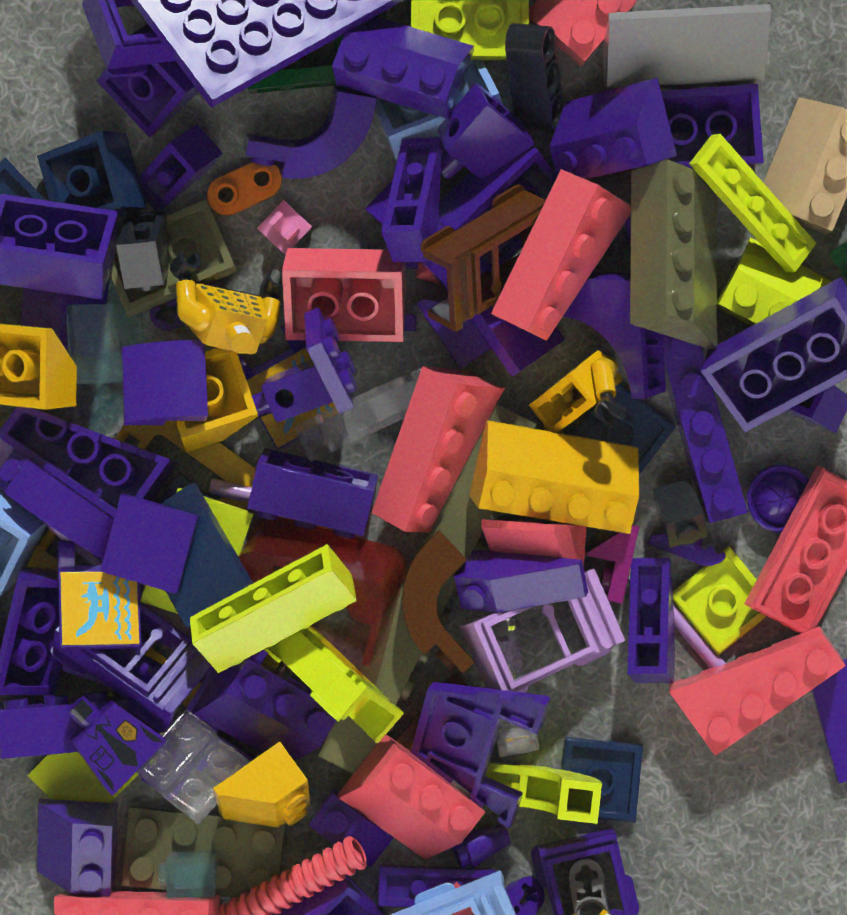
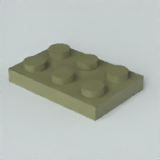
(187, 231)

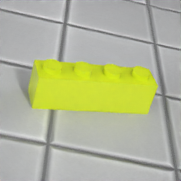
(272, 609)

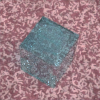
(189, 874)

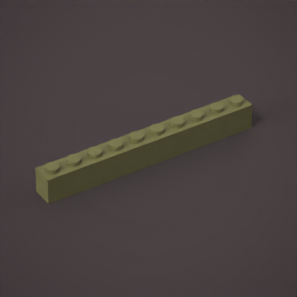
(461, 524)

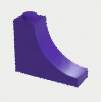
(606, 308)

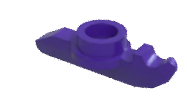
(691, 552)

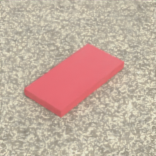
(807, 557)

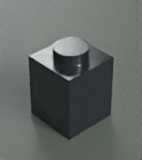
(680, 513)

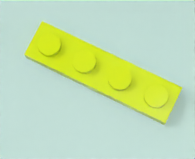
(752, 203)

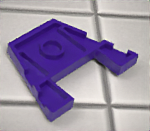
(459, 736)

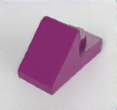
(620, 550)

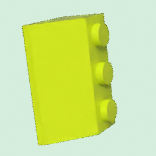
(762, 287)

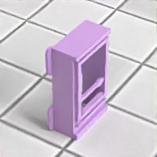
(593, 619)

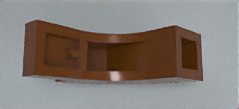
(421, 587)

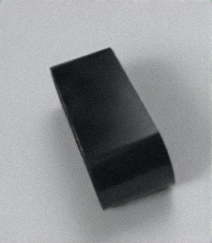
(534, 74)

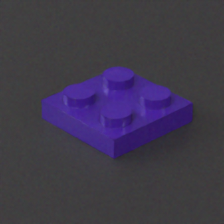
(332, 365)

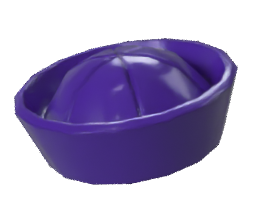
(775, 495)

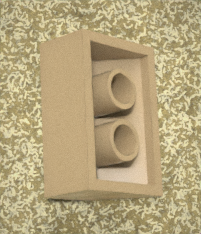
(812, 165)

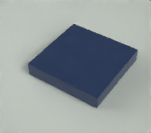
(615, 766)

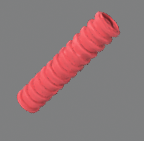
(299, 881)

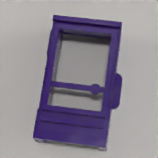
(122, 52)
(169, 687)
(578, 847)

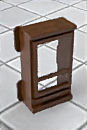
(461, 251)

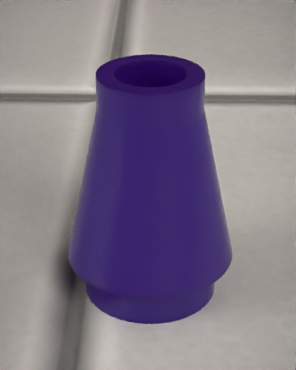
(481, 845)

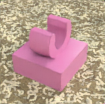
(284, 227)

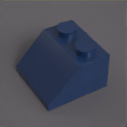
(94, 173)

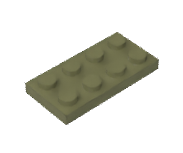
(244, 850)

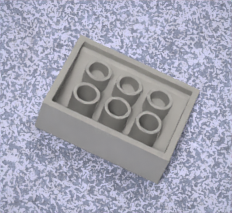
(687, 47)

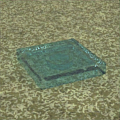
(96, 340)

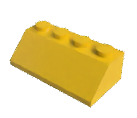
(556, 477)

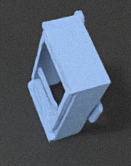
(483, 895)

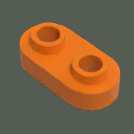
(245, 189)

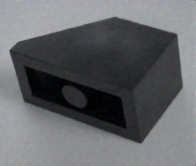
(143, 250)

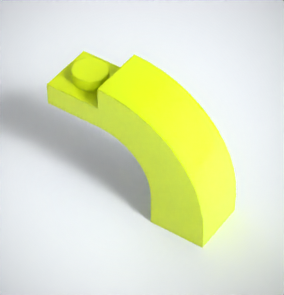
(553, 790)

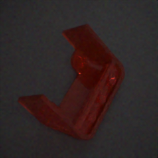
(375, 570)

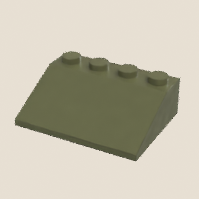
(674, 253)

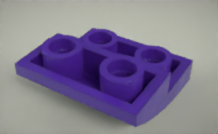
(164, 382)

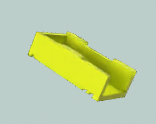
(336, 682)

